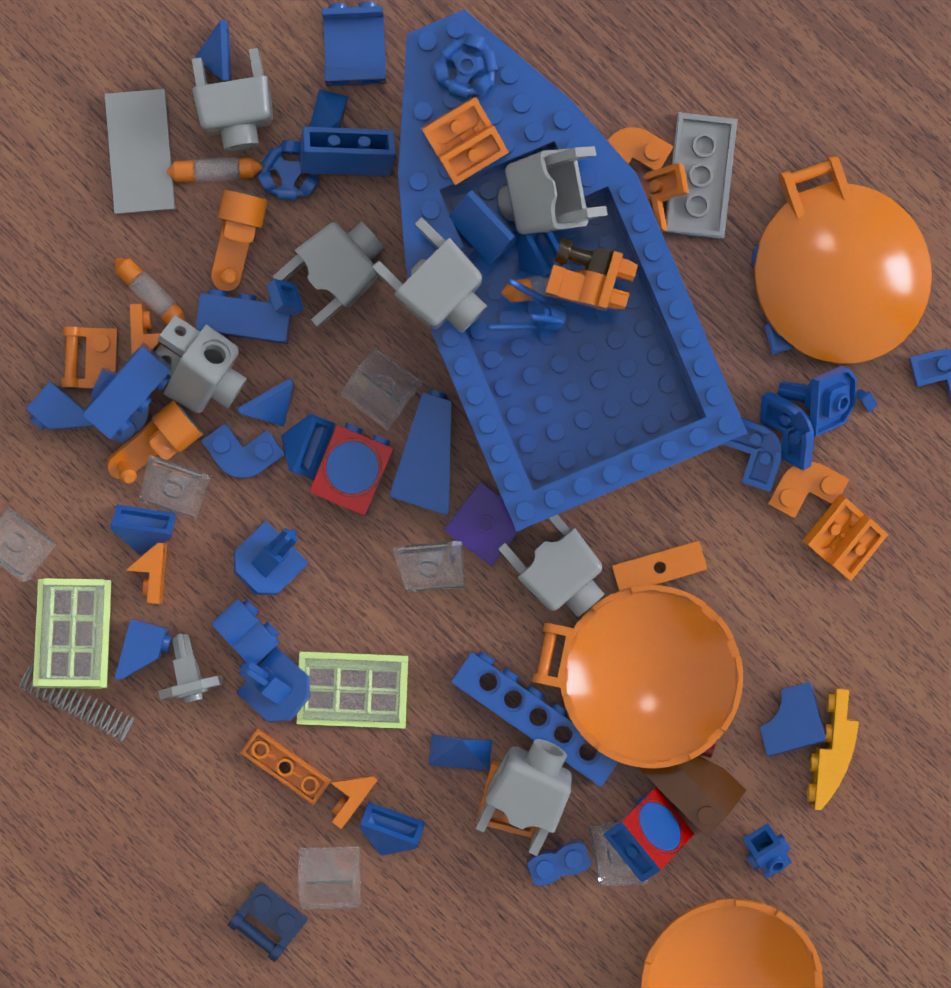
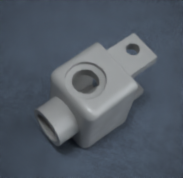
(547, 192)
(337, 264)
(439, 286)
(561, 571)
(529, 790)

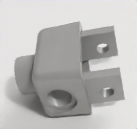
(234, 106)
(204, 366)

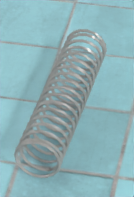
(31, 668)

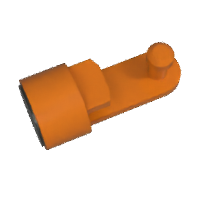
(240, 217)
(165, 435)

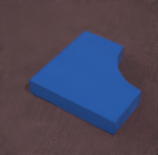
(796, 723)

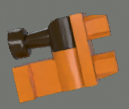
(596, 284)

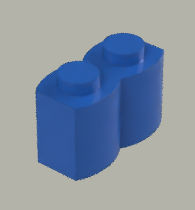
(246, 632)
(550, 864)

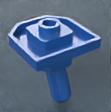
(827, 397)
(268, 560)
(275, 687)

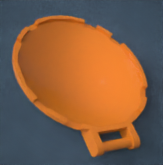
(841, 269)
(647, 675)
(732, 947)

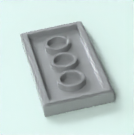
(139, 151)
(707, 151)

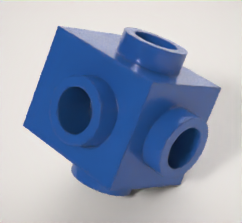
(767, 851)

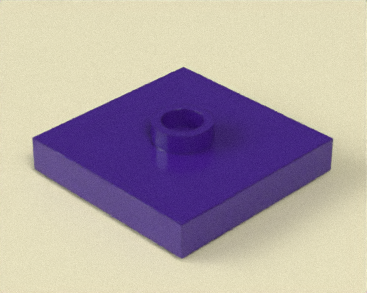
(483, 524)

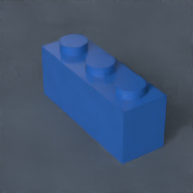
(346, 151)
(242, 317)
(128, 391)

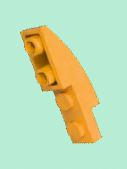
(832, 761)

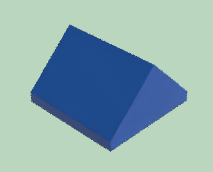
(482, 227)

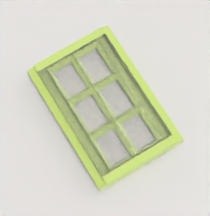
(72, 633)
(355, 690)

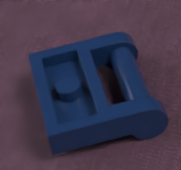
(275, 914)

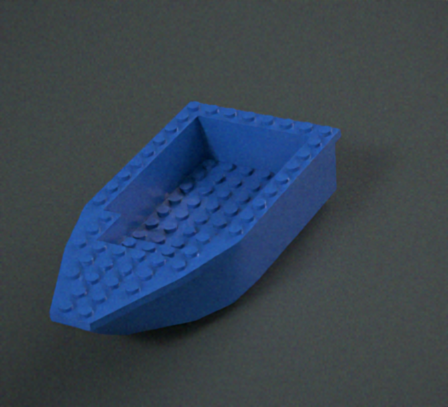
(610, 388)

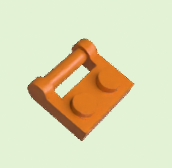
(100, 353)

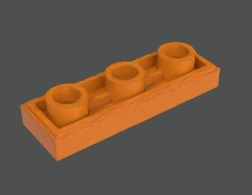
(677, 563)
(302, 777)

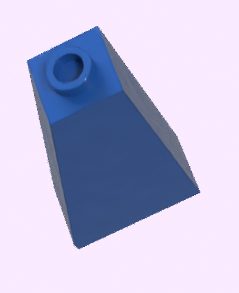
(425, 462)

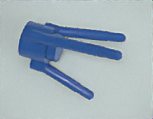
(544, 315)

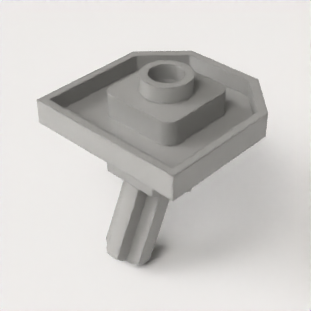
(188, 675)

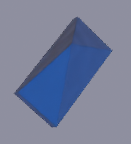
(216, 52)
(329, 110)
(538, 253)
(271, 405)
(306, 444)
(142, 527)
(460, 752)
(390, 830)

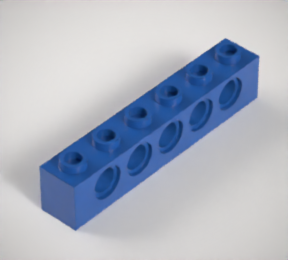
(467, 679)

